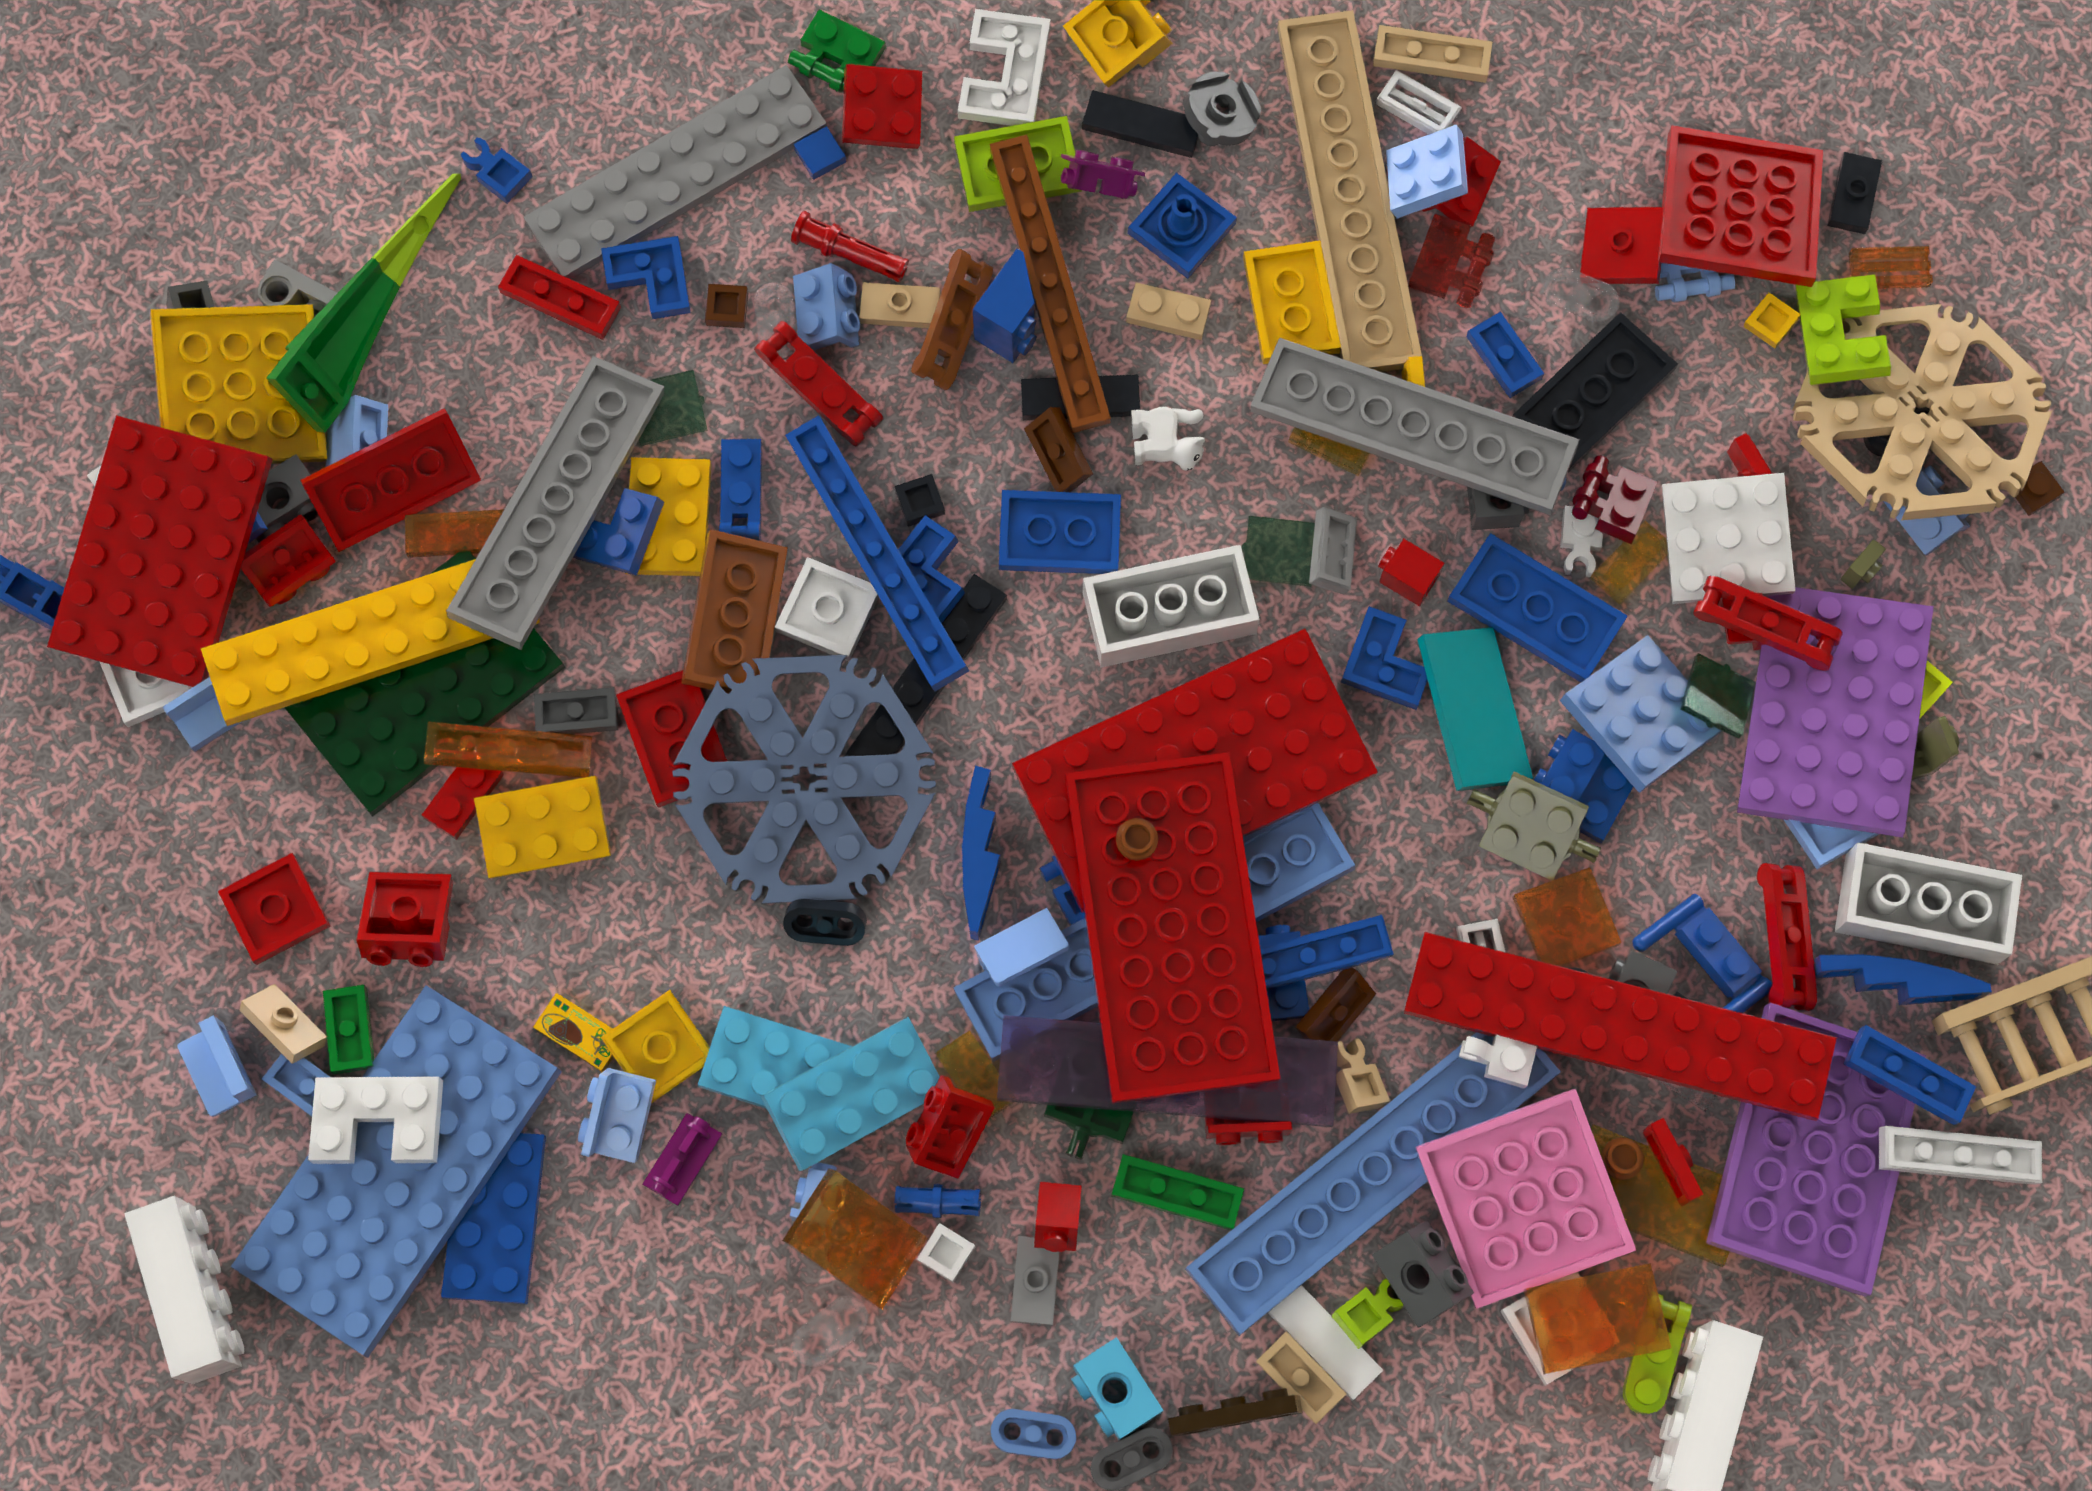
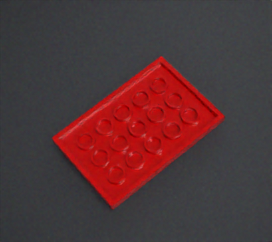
(159, 551)

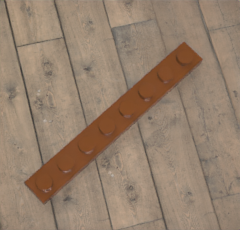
(1050, 284)

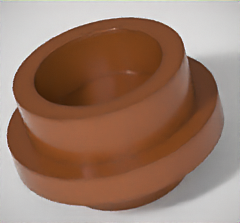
(1136, 839)
(1622, 1158)

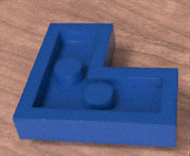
(651, 263)
(626, 538)
(924, 553)
(1375, 667)

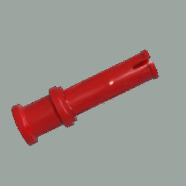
(833, 241)

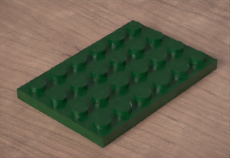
(380, 726)

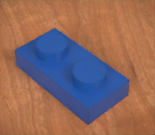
(1505, 354)

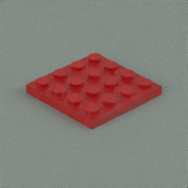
(1741, 206)

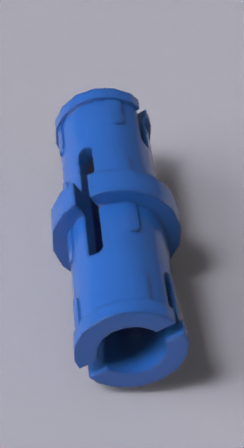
(937, 1201)

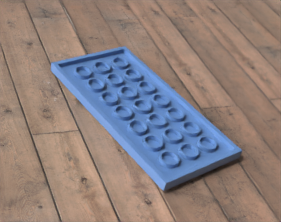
(362, 1235)

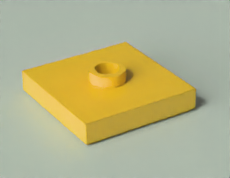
(659, 1044)

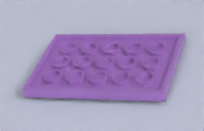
(1843, 738)
(1808, 1188)

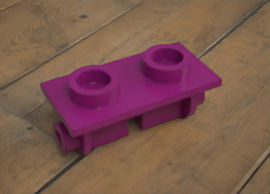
(1086, 169)
(682, 1158)

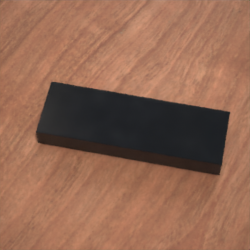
(1139, 124)
(1042, 393)

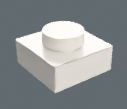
(946, 1252)

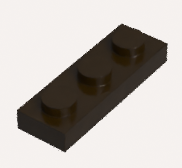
(1234, 1412)

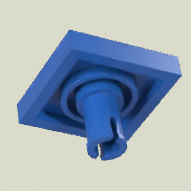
(1182, 225)

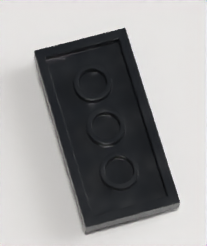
(1599, 385)

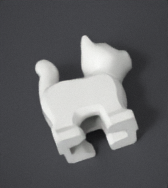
(1162, 441)

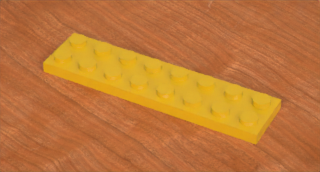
(338, 646)

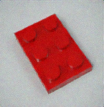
(659, 724)

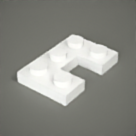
(1017, 95)
(406, 1101)

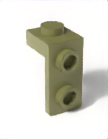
(1934, 747)

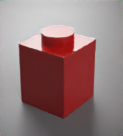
(1410, 571)
(1057, 1216)

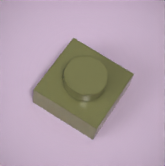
(1865, 566)

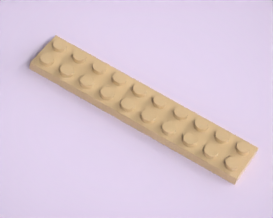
(1349, 190)

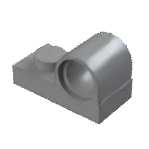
(300, 288)

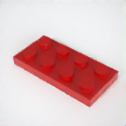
(391, 480)

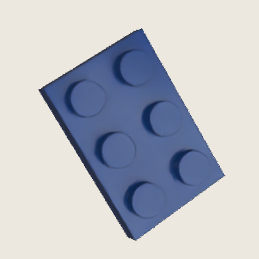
(1059, 532)

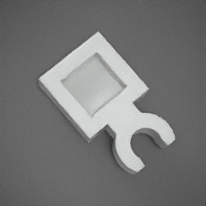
(1581, 538)

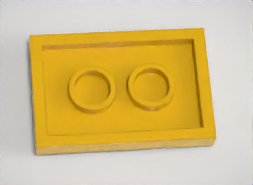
(1291, 297)
(683, 523)
(542, 827)

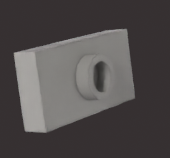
(1333, 550)
(1034, 1284)

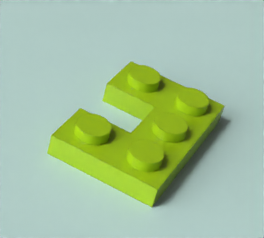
(1826, 350)

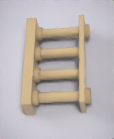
(2000, 1011)

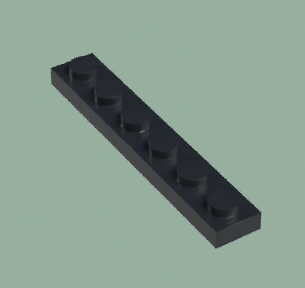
(964, 627)

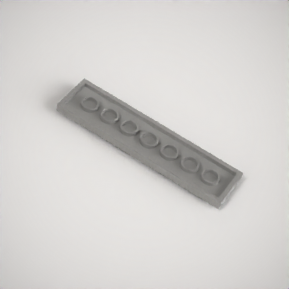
(675, 172)
(1415, 426)
(555, 503)

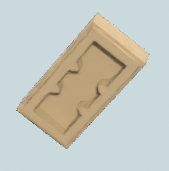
(898, 305)
(283, 1023)

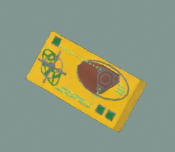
(575, 1031)

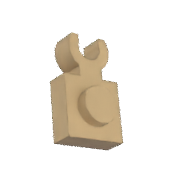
(1357, 1082)

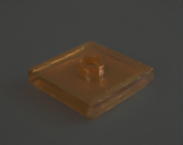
(1567, 919)

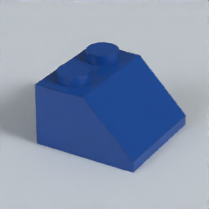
(1006, 311)

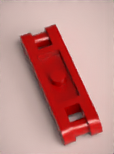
(818, 383)
(1768, 622)
(1788, 936)

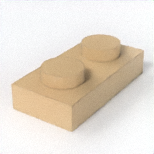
(1168, 311)
(1302, 1376)

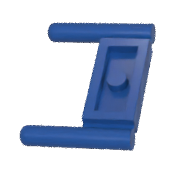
(1713, 949)

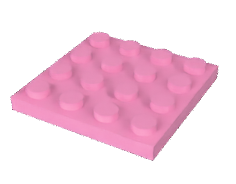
(1525, 1198)

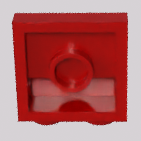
(405, 918)

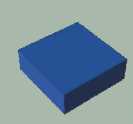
(820, 153)

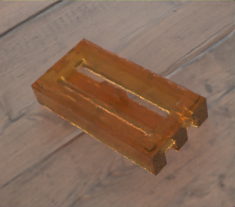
(1893, 253)

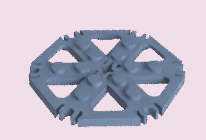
(784, 746)

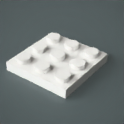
(1728, 531)

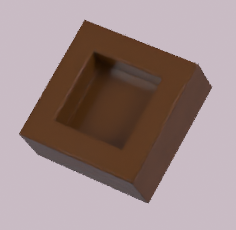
(726, 305)
(2039, 489)

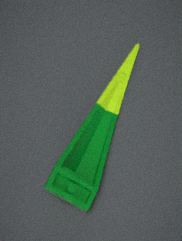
(332, 348)

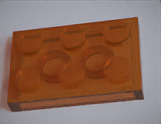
(855, 1239)
(1597, 1318)

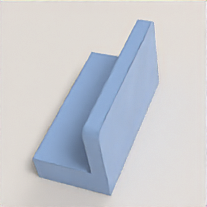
(356, 427)
(198, 715)
(1021, 947)
(216, 1067)

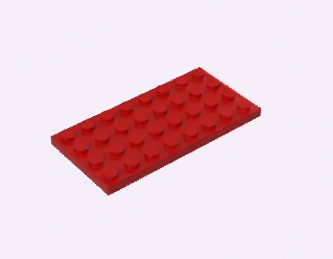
(1267, 709)
(1172, 931)

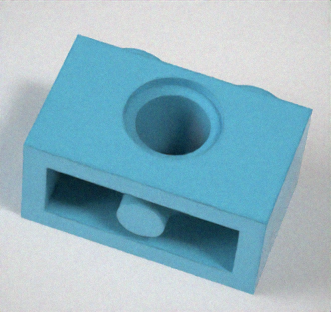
(1109, 1364)

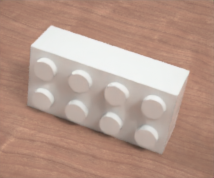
(1170, 606)
(1928, 903)
(184, 1290)
(1706, 1410)

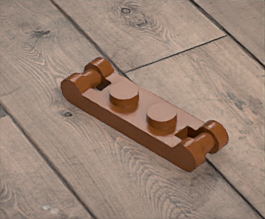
(952, 320)

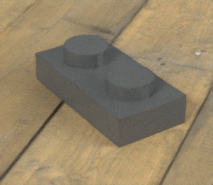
(576, 711)

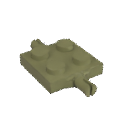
(1533, 826)

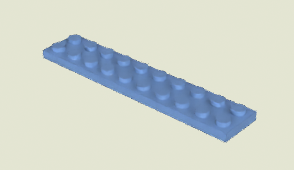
(1283, 866)
(1351, 1187)

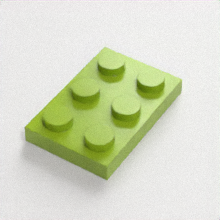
(1047, 141)

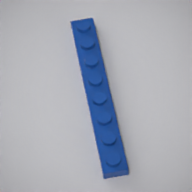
(877, 554)

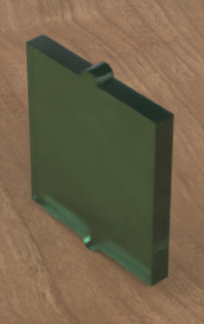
(678, 412)
(1279, 550)
(1718, 695)

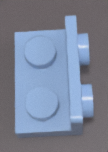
(617, 1115)

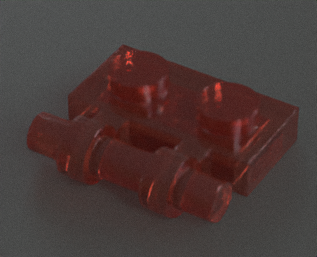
(1440, 256)

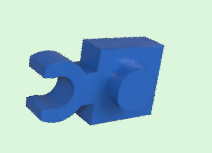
(498, 172)

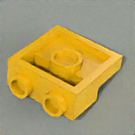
(1118, 36)

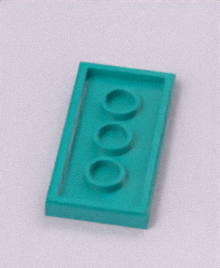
(1474, 708)

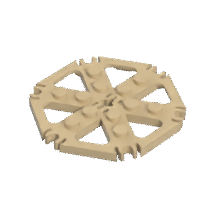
(1942, 431)

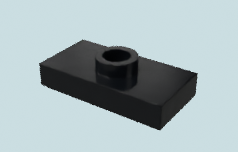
(1854, 193)

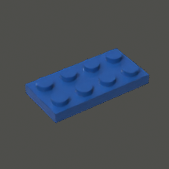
(1537, 608)
(495, 1240)

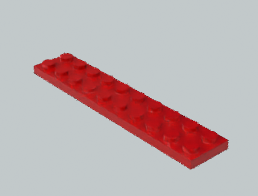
(1621, 1026)

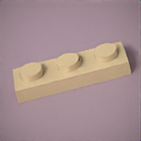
(1432, 53)

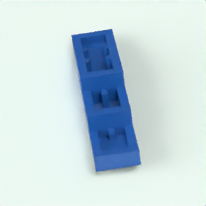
(29, 593)
(978, 864)
(1914, 980)

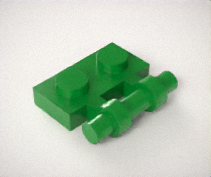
(837, 42)

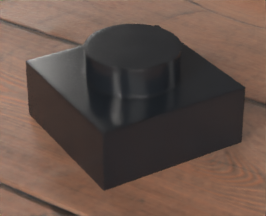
(919, 499)

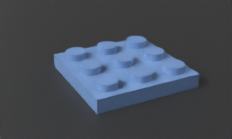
(1636, 713)

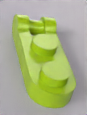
(1652, 1373)

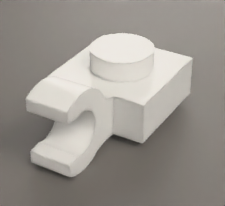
(1505, 1059)

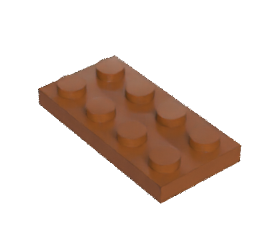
(733, 609)

